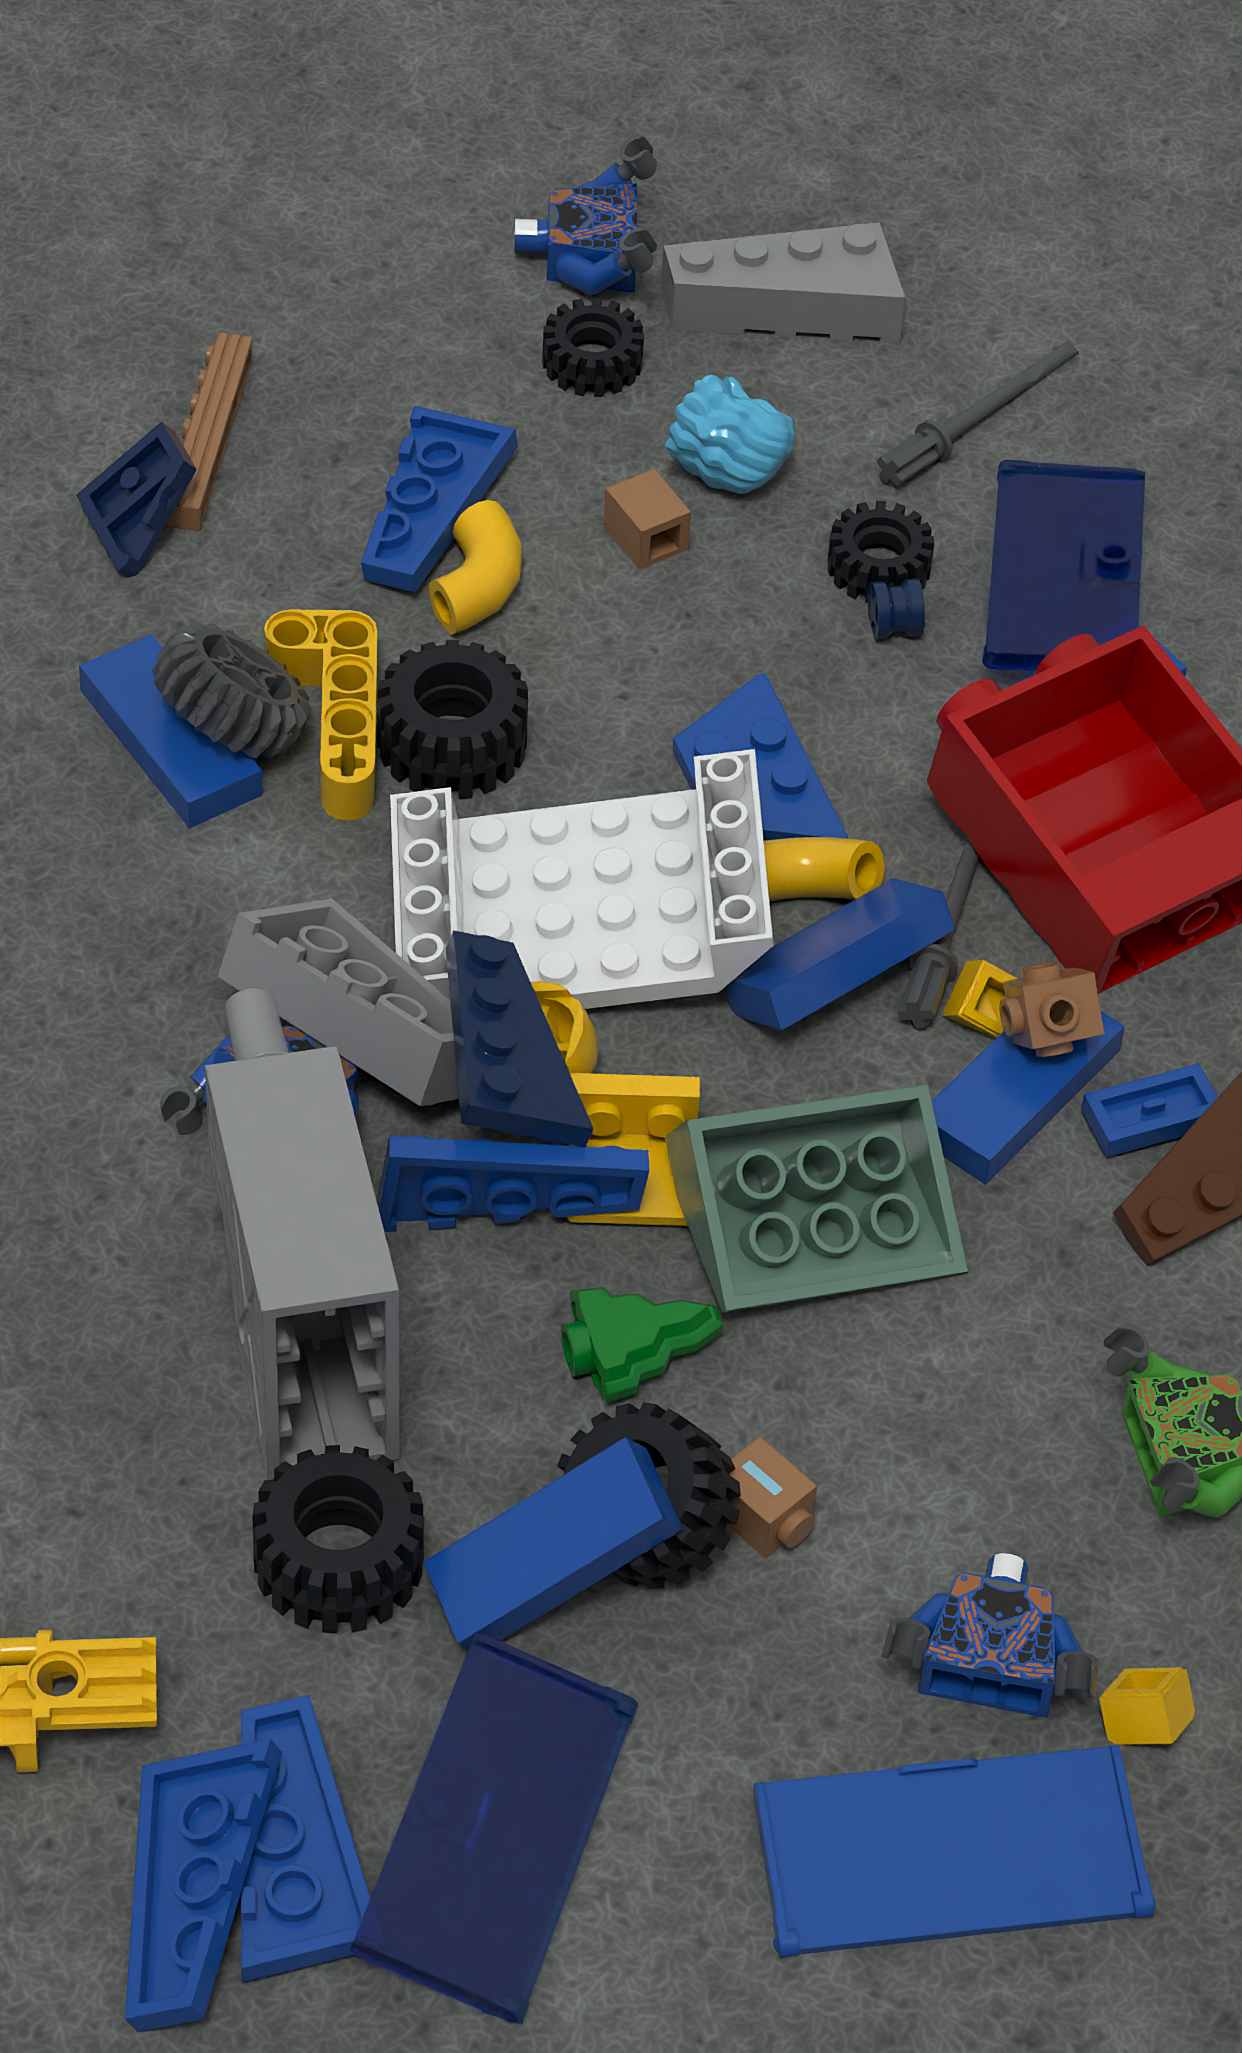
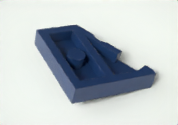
(138, 496)

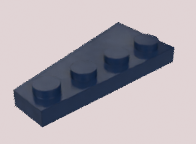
(504, 1047)

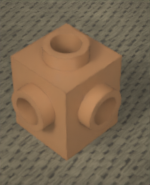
(1051, 1008)

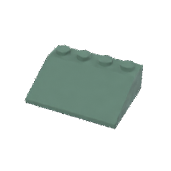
(817, 1197)

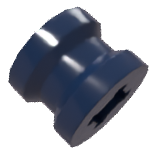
(896, 608)

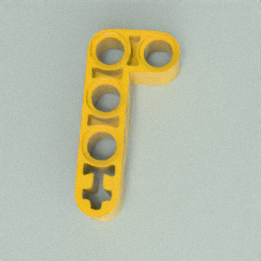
(340, 655)

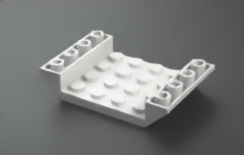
(594, 894)

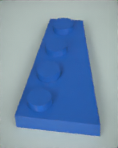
(189, 1872)
(304, 1872)

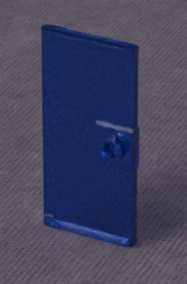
(1062, 559)
(495, 1828)

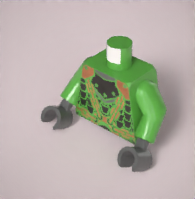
(1181, 1427)

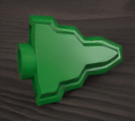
(631, 1337)

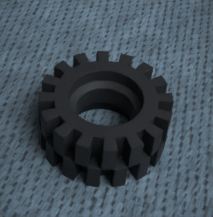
(587, 368)
(879, 529)

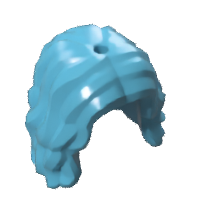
(729, 437)

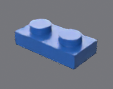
(1148, 1109)

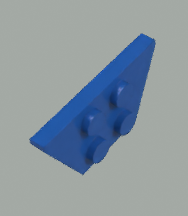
(789, 788)

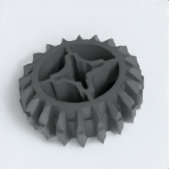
(231, 690)

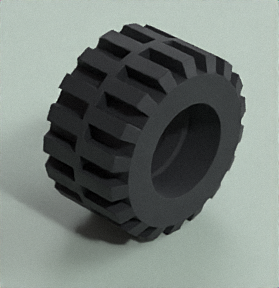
(452, 752)
(696, 1487)
(345, 1582)

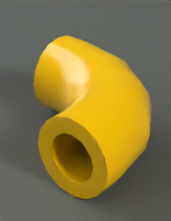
(486, 575)
(822, 867)

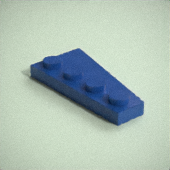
(440, 474)
(480, 1176)

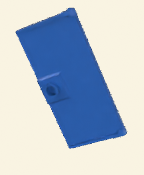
(951, 1850)

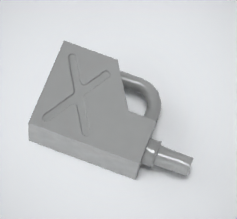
(302, 1244)

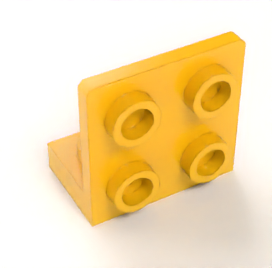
(639, 1115)

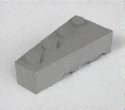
(786, 284)
(348, 994)

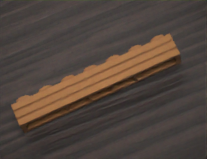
(211, 423)

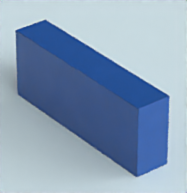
(184, 764)
(839, 953)
(1012, 1095)
(553, 1544)

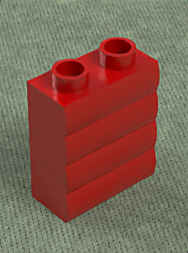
(1100, 802)

